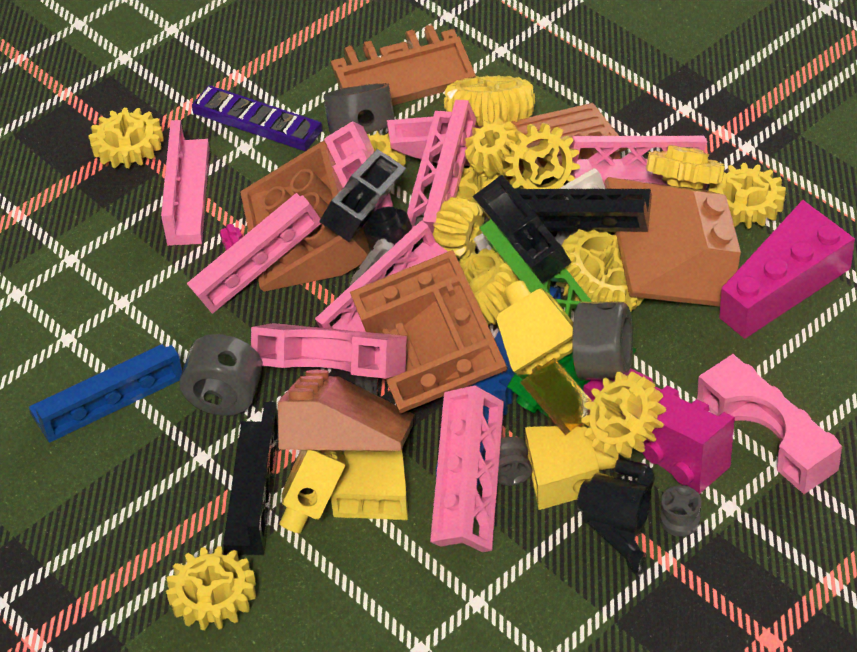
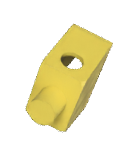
(533, 328)
(562, 463)
(312, 470)
(371, 486)

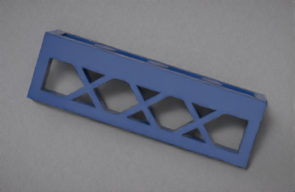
(107, 392)

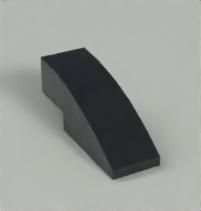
(362, 195)
(522, 228)

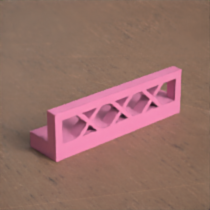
(450, 164)
(633, 164)
(184, 188)
(255, 252)
(401, 256)
(462, 464)

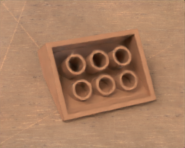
(322, 251)
(338, 415)

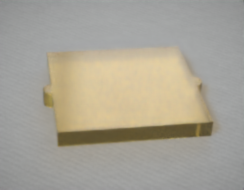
(558, 395)

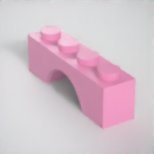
(347, 350)
(805, 451)

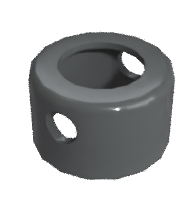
(345, 104)
(602, 340)
(206, 375)

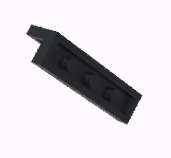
(591, 209)
(252, 484)

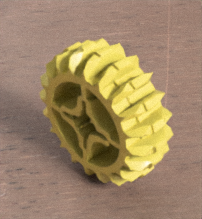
(493, 97)
(597, 268)
(488, 280)

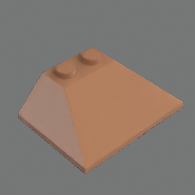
(687, 247)
(443, 326)

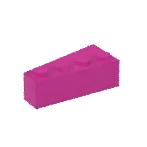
(785, 270)
(692, 442)

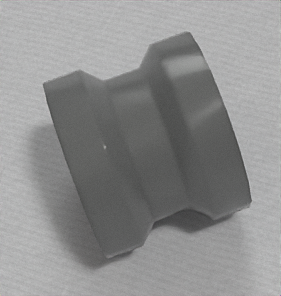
(513, 464)
(687, 504)

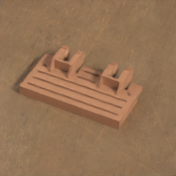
(408, 71)
(574, 121)

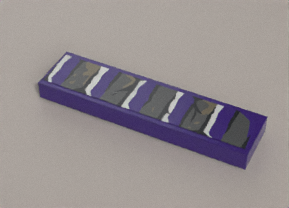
(257, 118)

